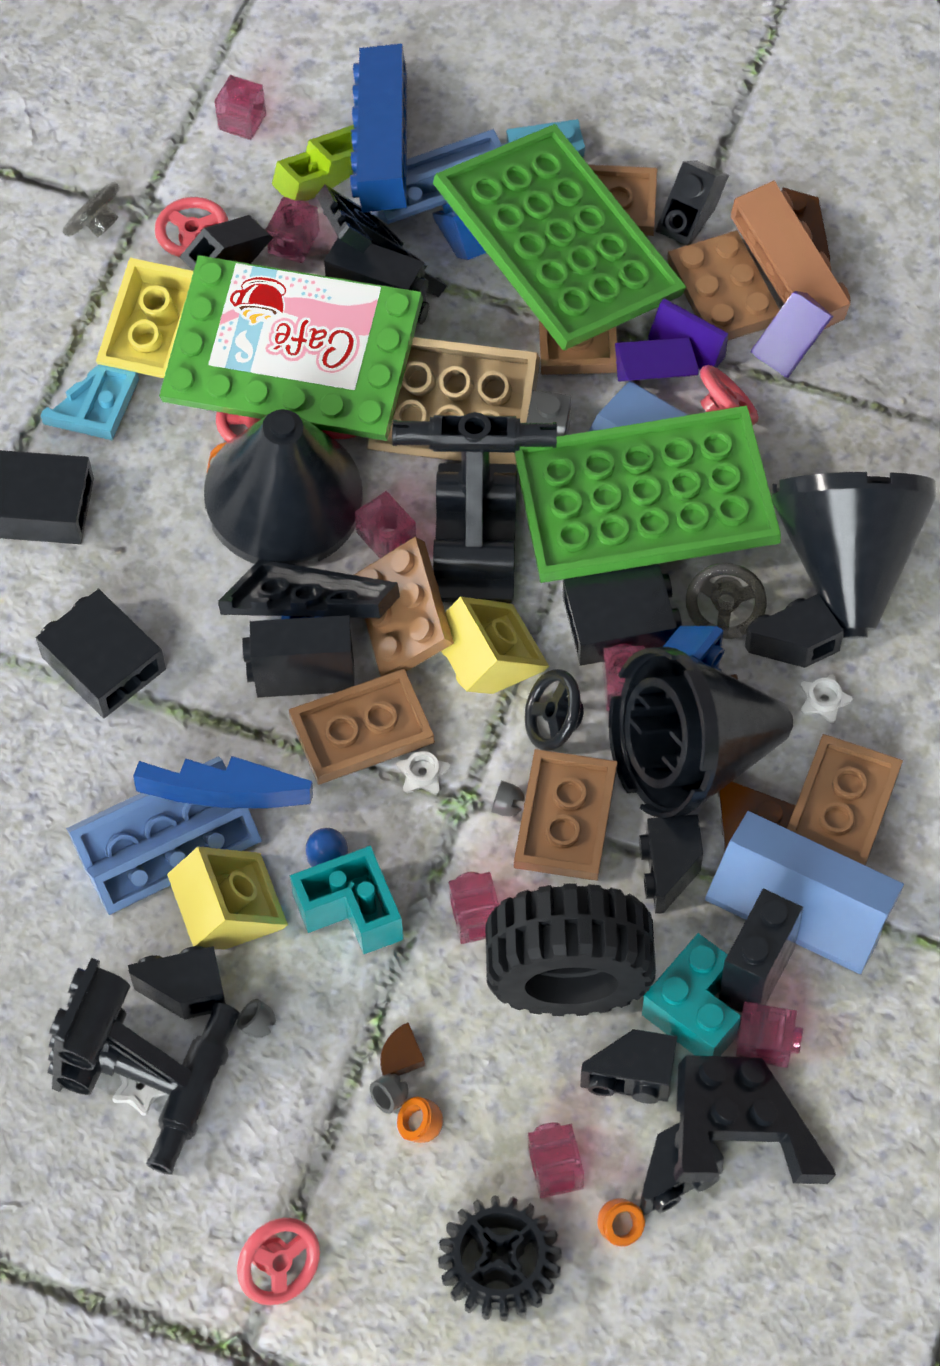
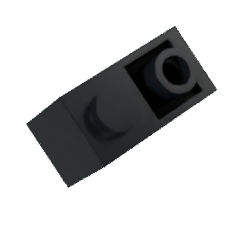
(691, 201)
(231, 240)
(797, 634)
(673, 855)
(180, 982)
(633, 1066)
(660, 1189)

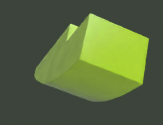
(324, 162)

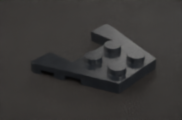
(365, 228)
(739, 1102)

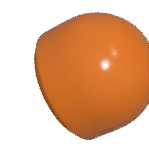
(431, 1122)
(610, 1211)

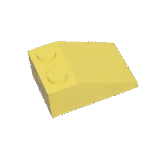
(145, 318)

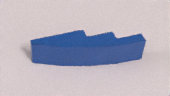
(240, 786)

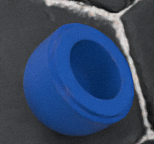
(324, 846)

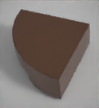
(401, 1052)

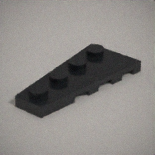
(302, 591)

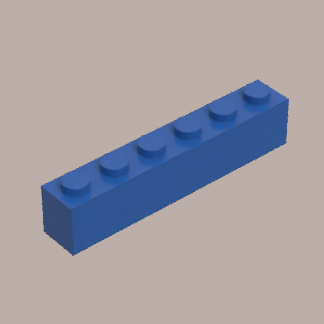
(380, 128)

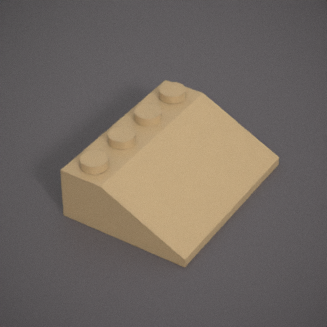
(461, 381)

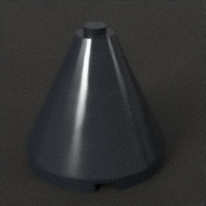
(282, 492)
(854, 537)
(687, 730)

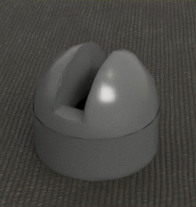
(504, 798)
(256, 1018)
(389, 1092)

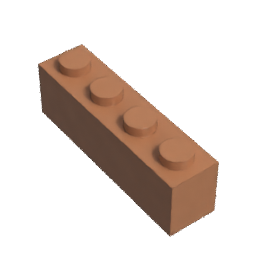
(787, 250)

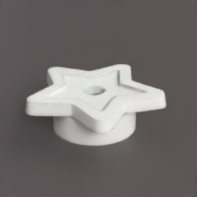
(824, 687)
(422, 761)
(136, 1098)

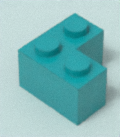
(351, 890)
(685, 1000)

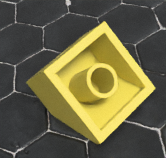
(490, 646)
(225, 897)

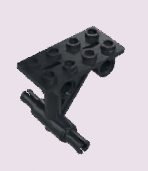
(475, 499)
(94, 1040)

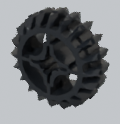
(525, 1232)

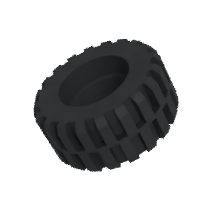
(570, 950)

